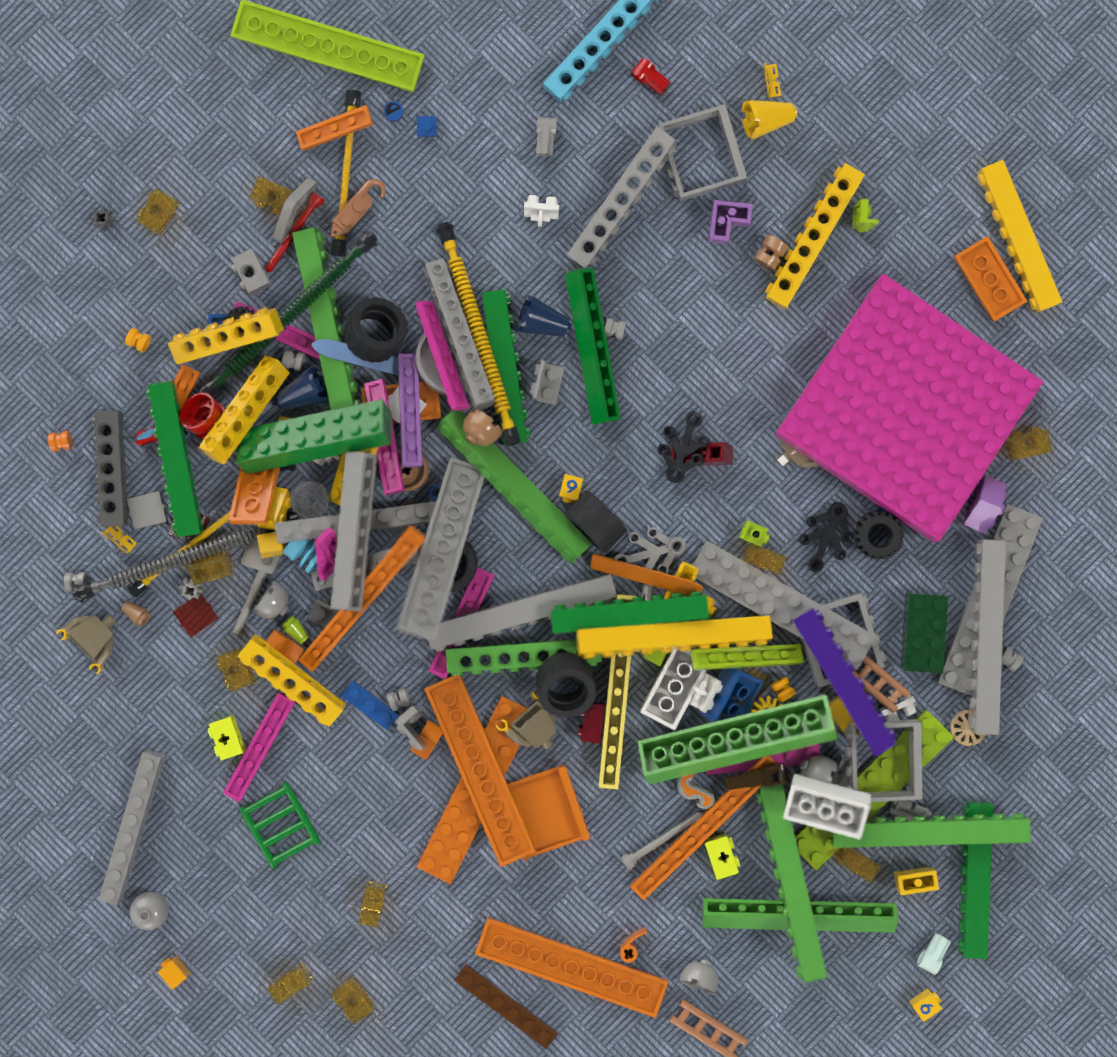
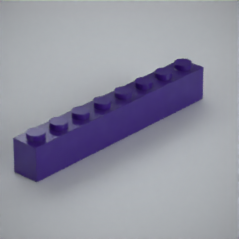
(844, 681)

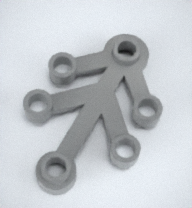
(653, 552)

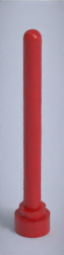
(314, 202)

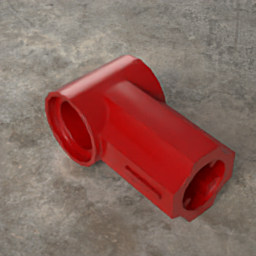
(646, 73)

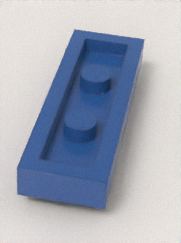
(370, 705)

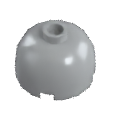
(272, 602)
(818, 768)
(149, 910)
(700, 976)

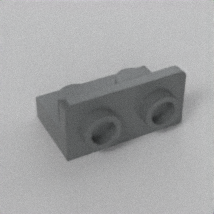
(322, 612)

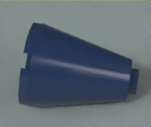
(542, 319)
(303, 391)

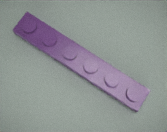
(409, 411)

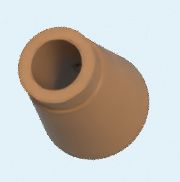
(137, 614)

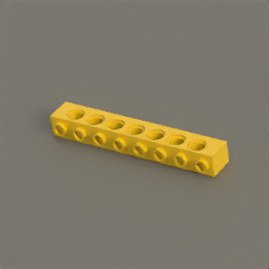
(852, 178)

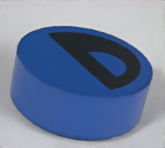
(393, 111)

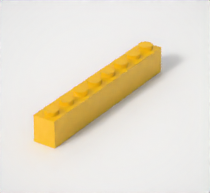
(1019, 236)

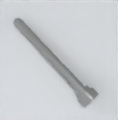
(631, 859)

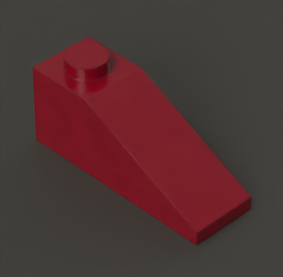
(714, 454)

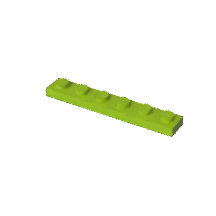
(746, 657)

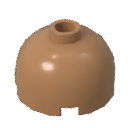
(479, 428)

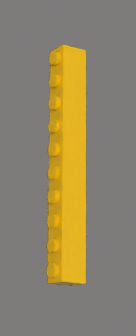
(673, 636)

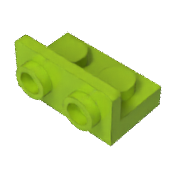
(860, 216)

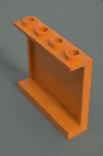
(550, 809)

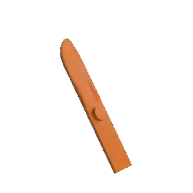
(644, 575)

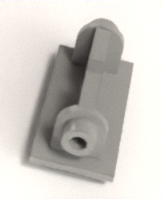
(839, 777)
(905, 809)

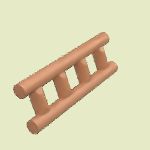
(884, 677)
(705, 1018)

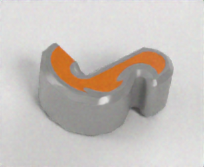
(692, 791)

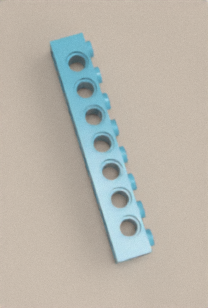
(592, 41)

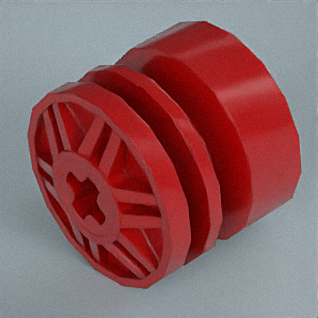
(201, 414)

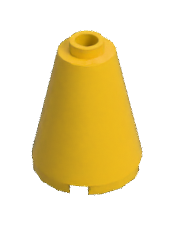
(766, 116)

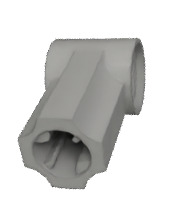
(546, 131)

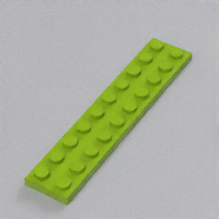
(327, 46)
(885, 773)

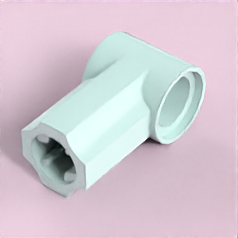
(932, 957)

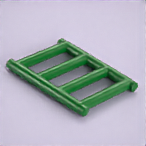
(294, 806)

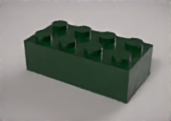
(924, 633)

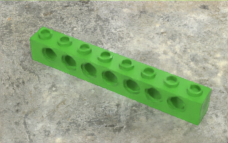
(494, 651)

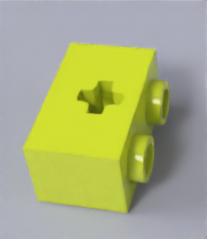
(226, 727)
(714, 847)

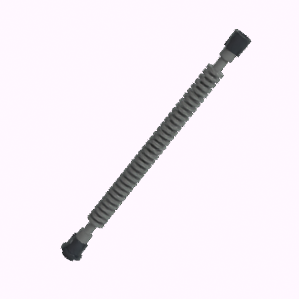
(89, 589)

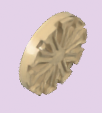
(964, 728)

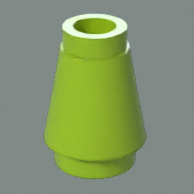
(294, 629)

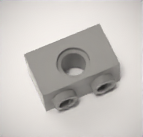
(259, 280)

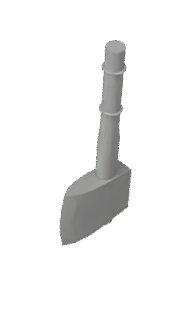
(252, 559)

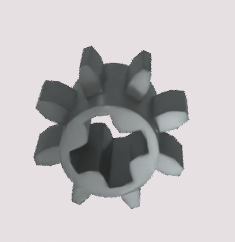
(107, 215)

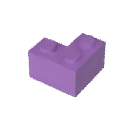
(725, 215)
(986, 505)

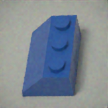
(735, 685)

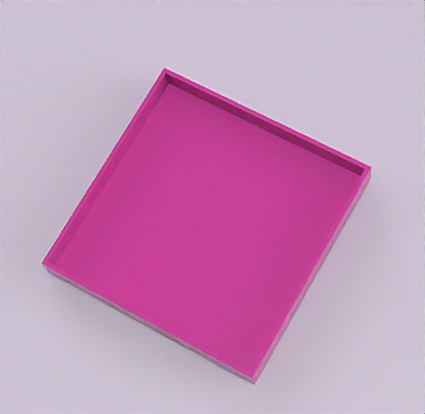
(909, 408)

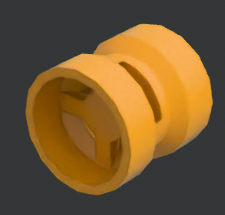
(138, 340)
(783, 689)

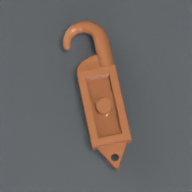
(355, 208)

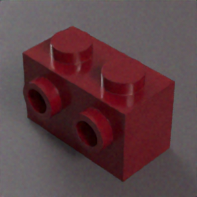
(592, 723)

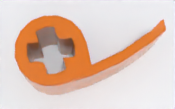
(285, 645)
(430, 734)
(628, 944)

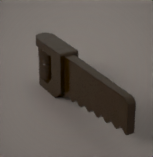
(757, 777)

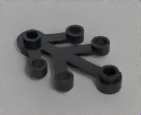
(683, 449)
(828, 533)

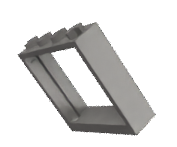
(731, 143)
(868, 622)
(915, 762)

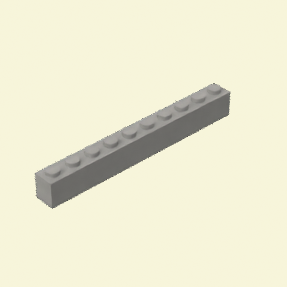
(521, 611)
(988, 636)

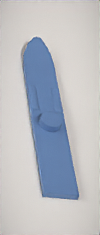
(341, 352)

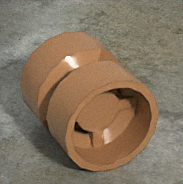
(773, 246)

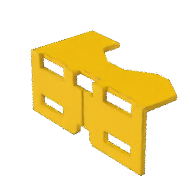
(771, 77)
(123, 539)

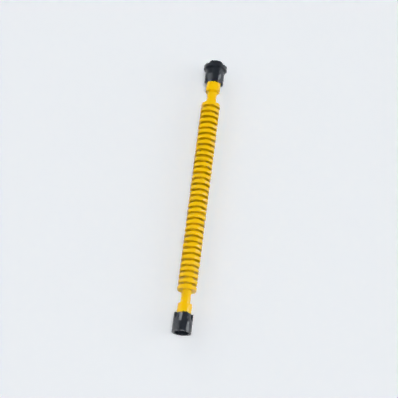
(478, 332)

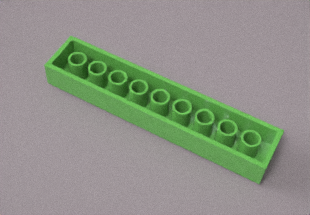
(737, 739)

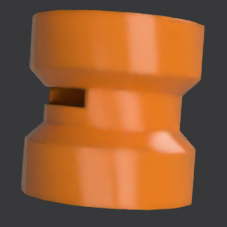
(60, 441)

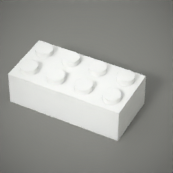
(672, 689)
(827, 806)

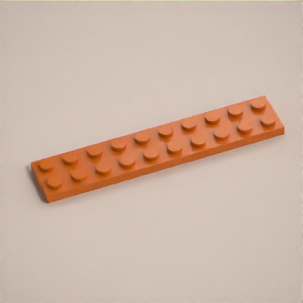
(480, 770)
(460, 817)
(571, 967)

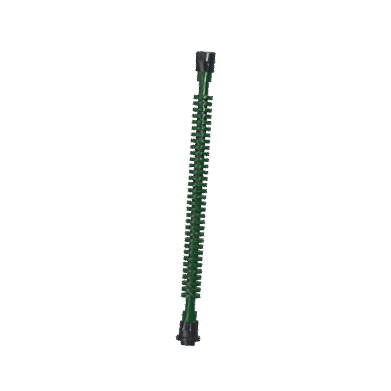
(241, 359)

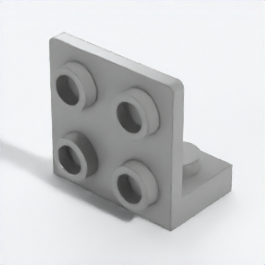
(547, 384)
(404, 727)

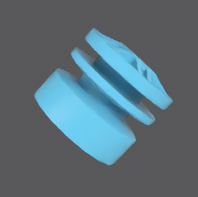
(306, 550)

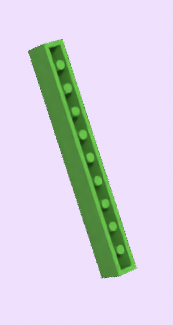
(325, 318)
(517, 489)
(939, 831)
(792, 884)
(827, 915)

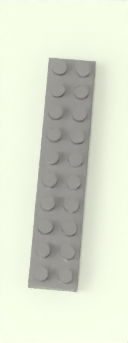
(1019, 531)
(441, 550)
(775, 599)

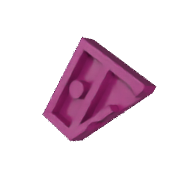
(326, 553)

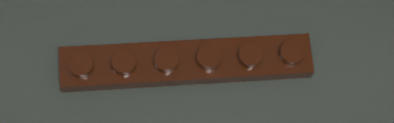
(506, 1006)

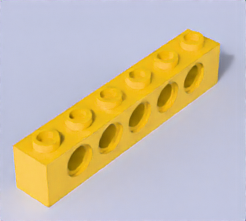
(184, 352)
(244, 410)
(289, 670)

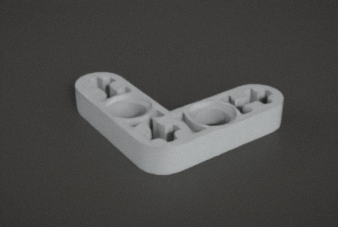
(290, 208)

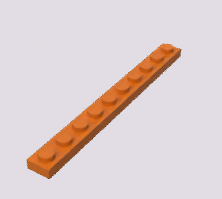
(372, 587)
(695, 835)

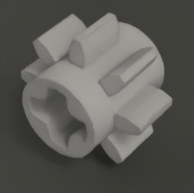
(190, 593)

